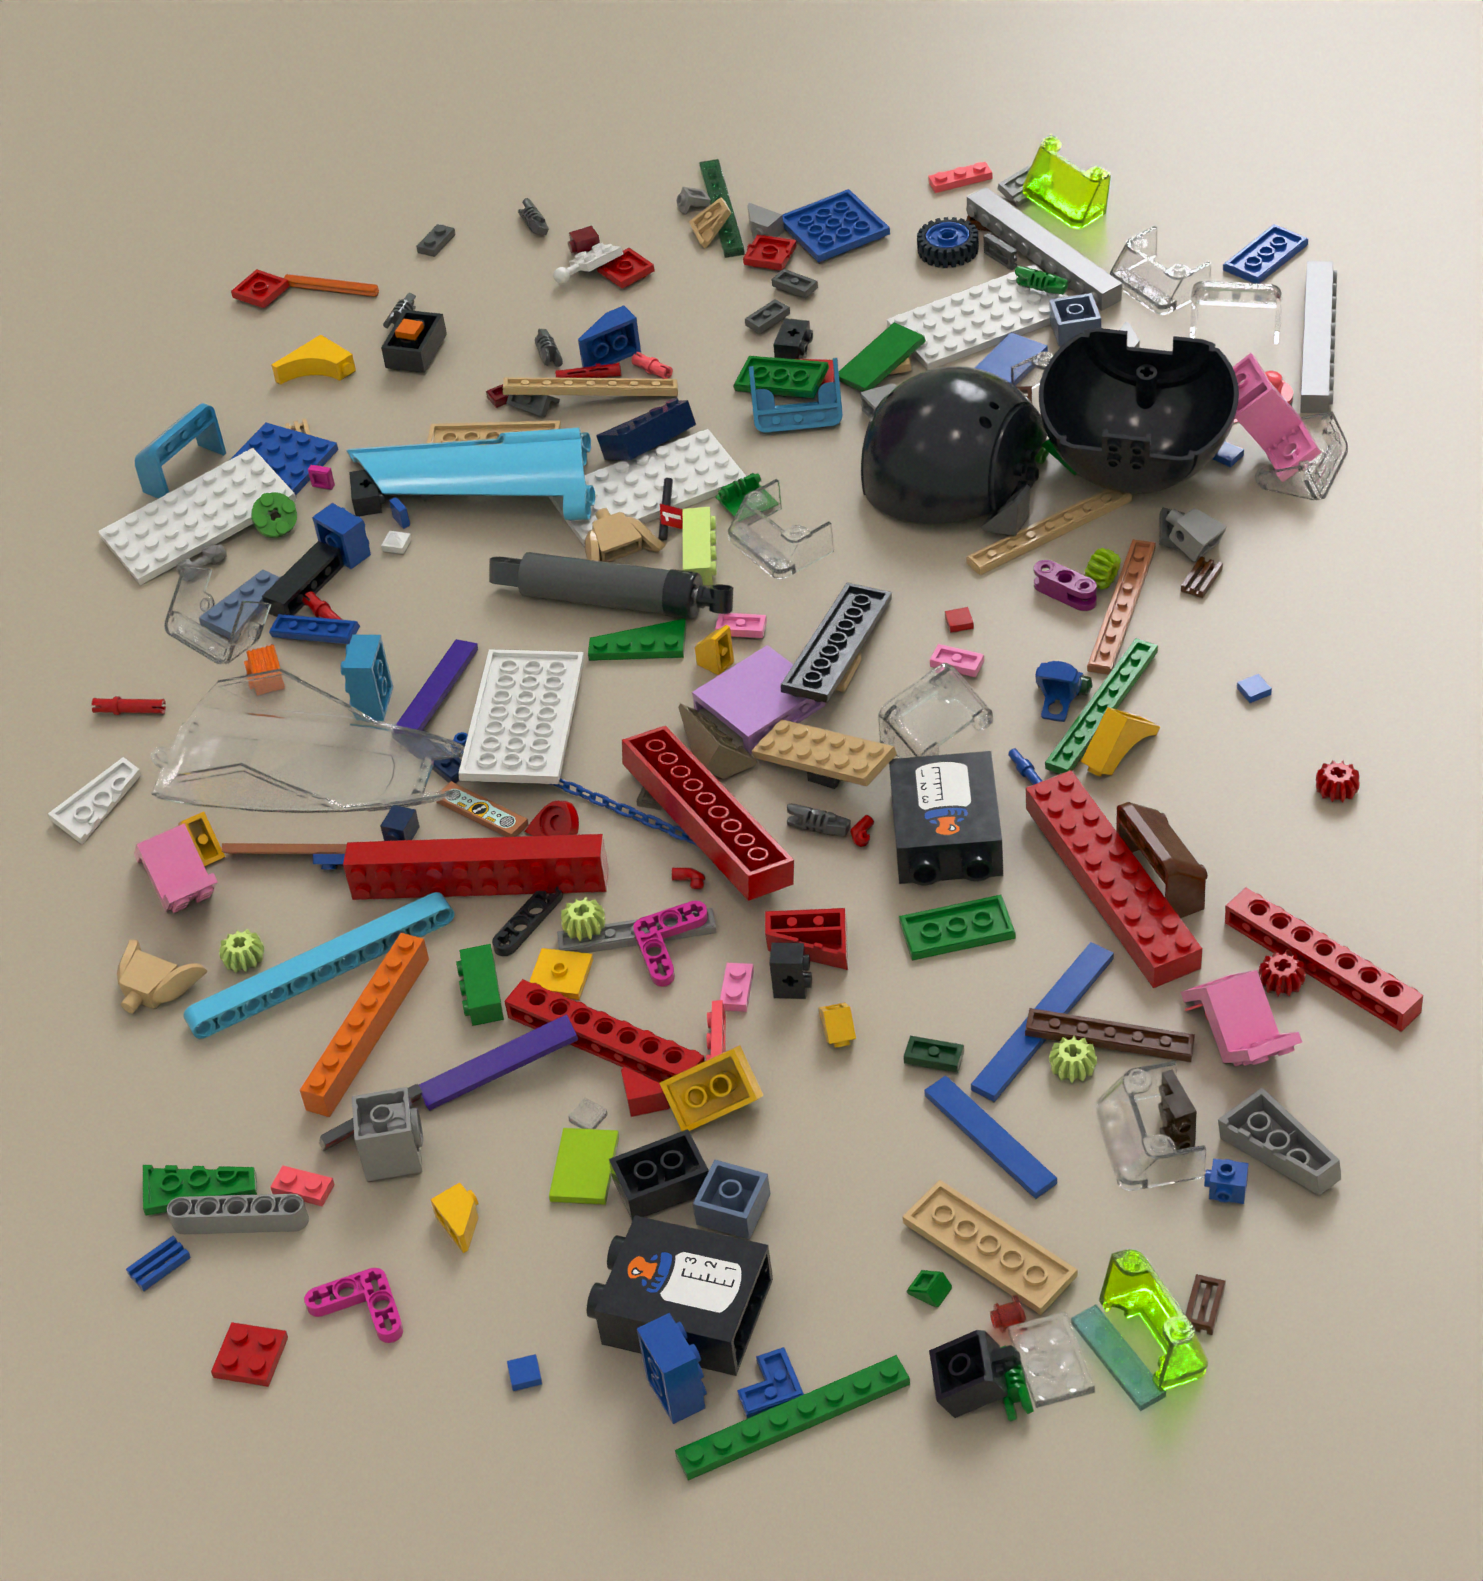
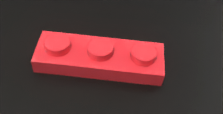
(960, 177)
(717, 1022)

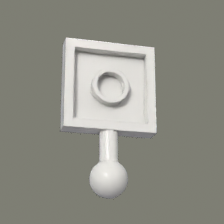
(588, 261)

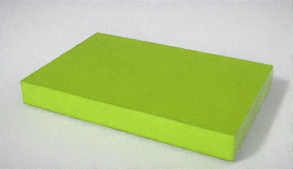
(583, 1166)

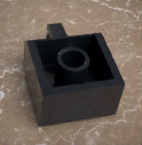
(971, 1372)

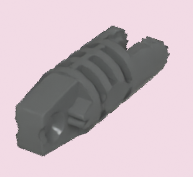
(533, 218)
(403, 304)
(547, 348)
(817, 820)

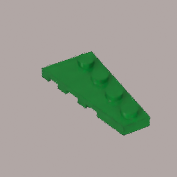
(646, 642)
(168, 1183)

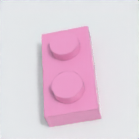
(743, 624)
(964, 661)
(737, 986)

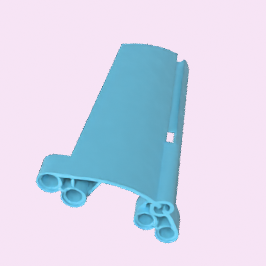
(521, 466)

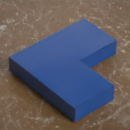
(778, 1386)

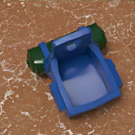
(1060, 682)

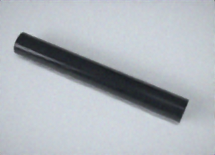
(666, 500)

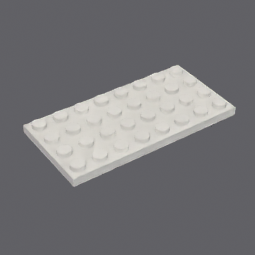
(976, 319)
(636, 485)
(192, 516)
(522, 717)

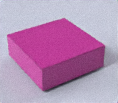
(321, 477)

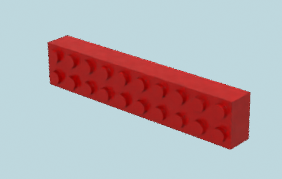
(708, 813)
(476, 866)
(1113, 879)

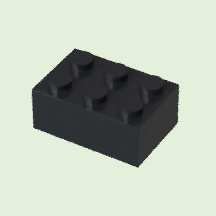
(418, 353)
(659, 1174)

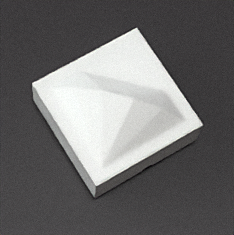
(396, 542)

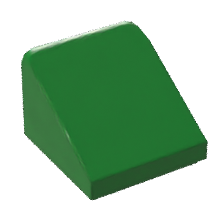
(930, 1287)

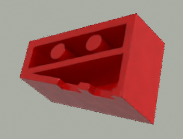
(819, 929)

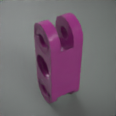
(1065, 585)

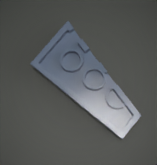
(223, 614)

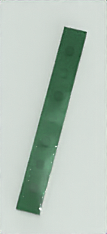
(716, 188)

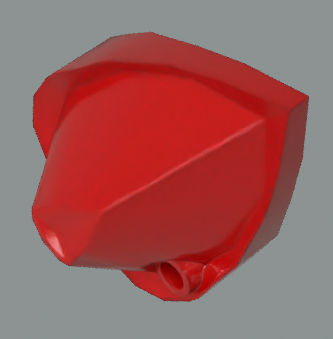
(555, 819)

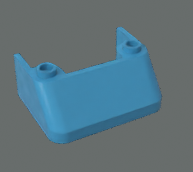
(797, 416)
(198, 423)

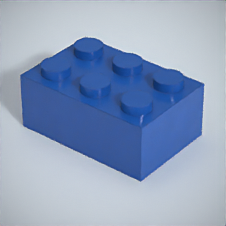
(672, 1367)

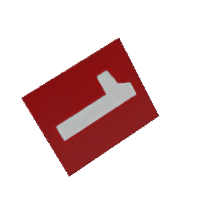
(671, 516)

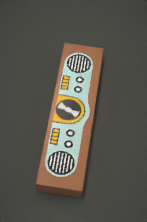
(483, 811)

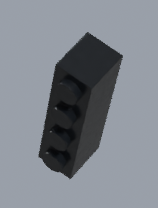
(305, 576)

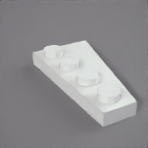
(93, 802)

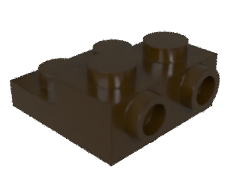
(1176, 1112)

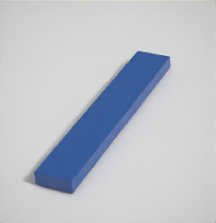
(991, 1137)

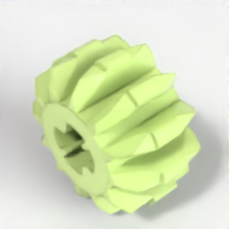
(583, 918)
(241, 950)
(1073, 1059)

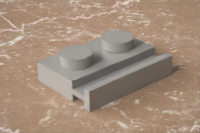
(1013, 187)

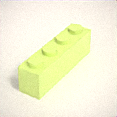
(698, 542)

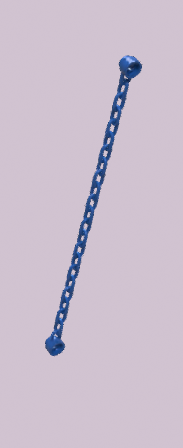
(462, 737)

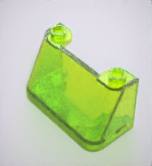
(1064, 188)
(1138, 1290)

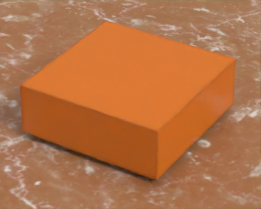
(409, 329)

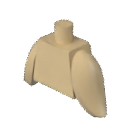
(618, 536)
(151, 979)

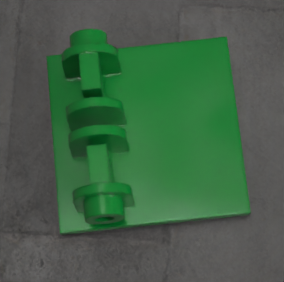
(734, 493)

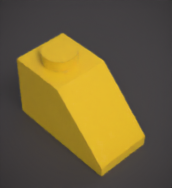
(715, 651)
(203, 838)
(837, 1024)
(457, 1214)

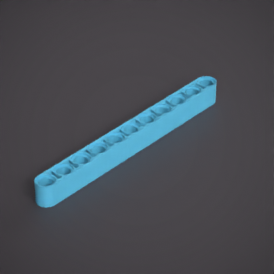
(316, 966)

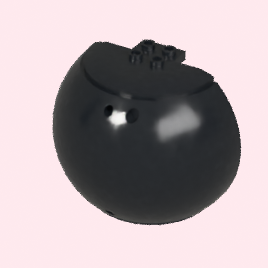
(1137, 413)
(950, 446)

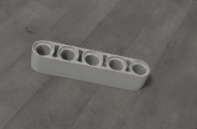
(238, 1214)

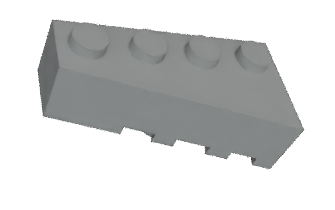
(1280, 1141)

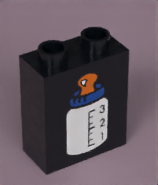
(946, 818)
(695, 1275)

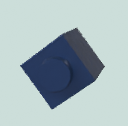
(400, 824)

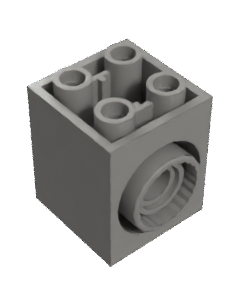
(387, 1133)

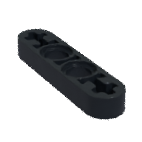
(524, 917)

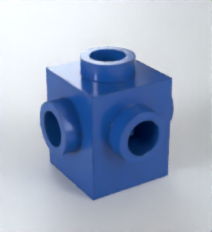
(1227, 1181)

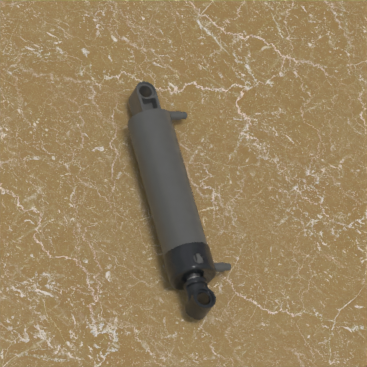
(611, 584)

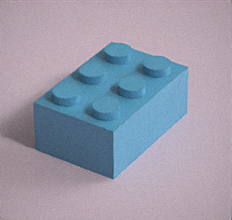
(367, 675)

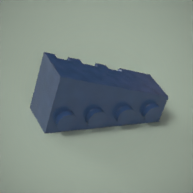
(646, 431)

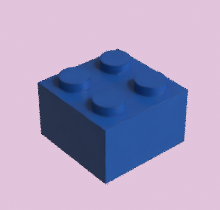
(344, 531)

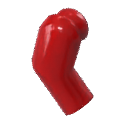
(860, 829)
(689, 874)

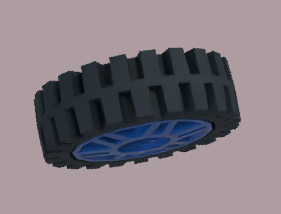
(947, 242)

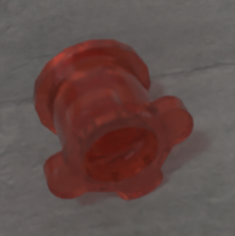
(1007, 1314)

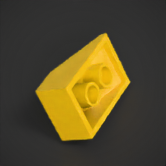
(711, 1089)

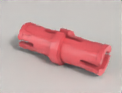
(652, 365)

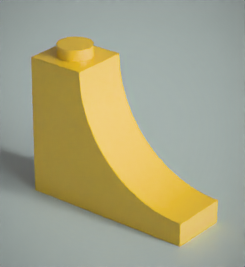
(315, 358)
(1114, 738)

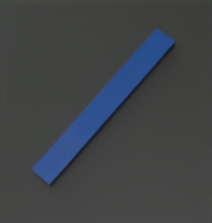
(1059, 999)

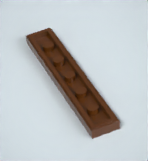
(1111, 1034)

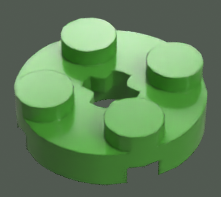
(269, 502)

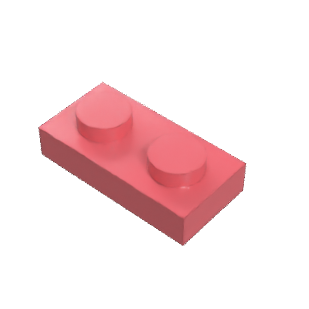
(308, 1185)

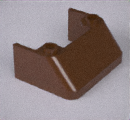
(1150, 833)

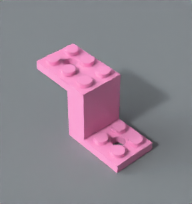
(1271, 418)
(175, 869)
(1241, 1019)

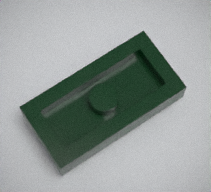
(934, 1054)

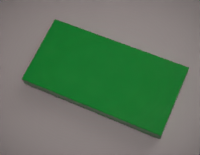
(880, 357)
(783, 376)
(957, 927)

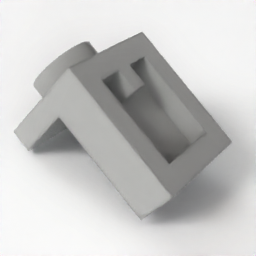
(692, 197)

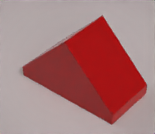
(643, 1093)

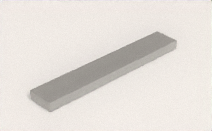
(622, 935)

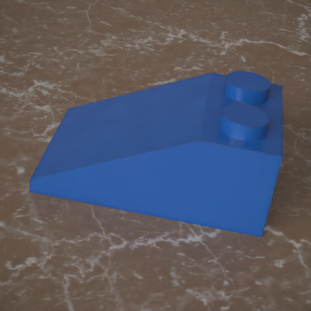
(610, 338)

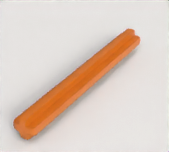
(332, 285)

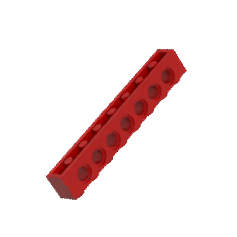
(1325, 959)
(602, 1034)

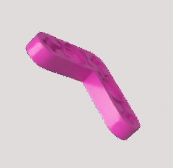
(655, 937)
(362, 1292)

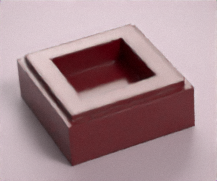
(496, 396)

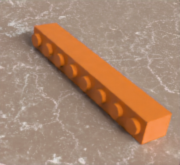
(364, 1025)

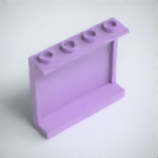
(751, 697)

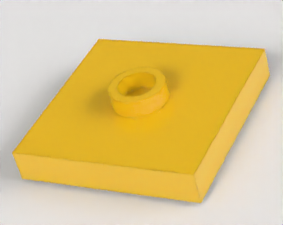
(562, 971)

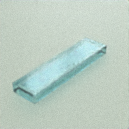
(1117, 1357)

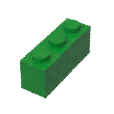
(479, 985)

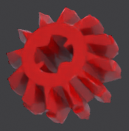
(1337, 781)
(1282, 973)

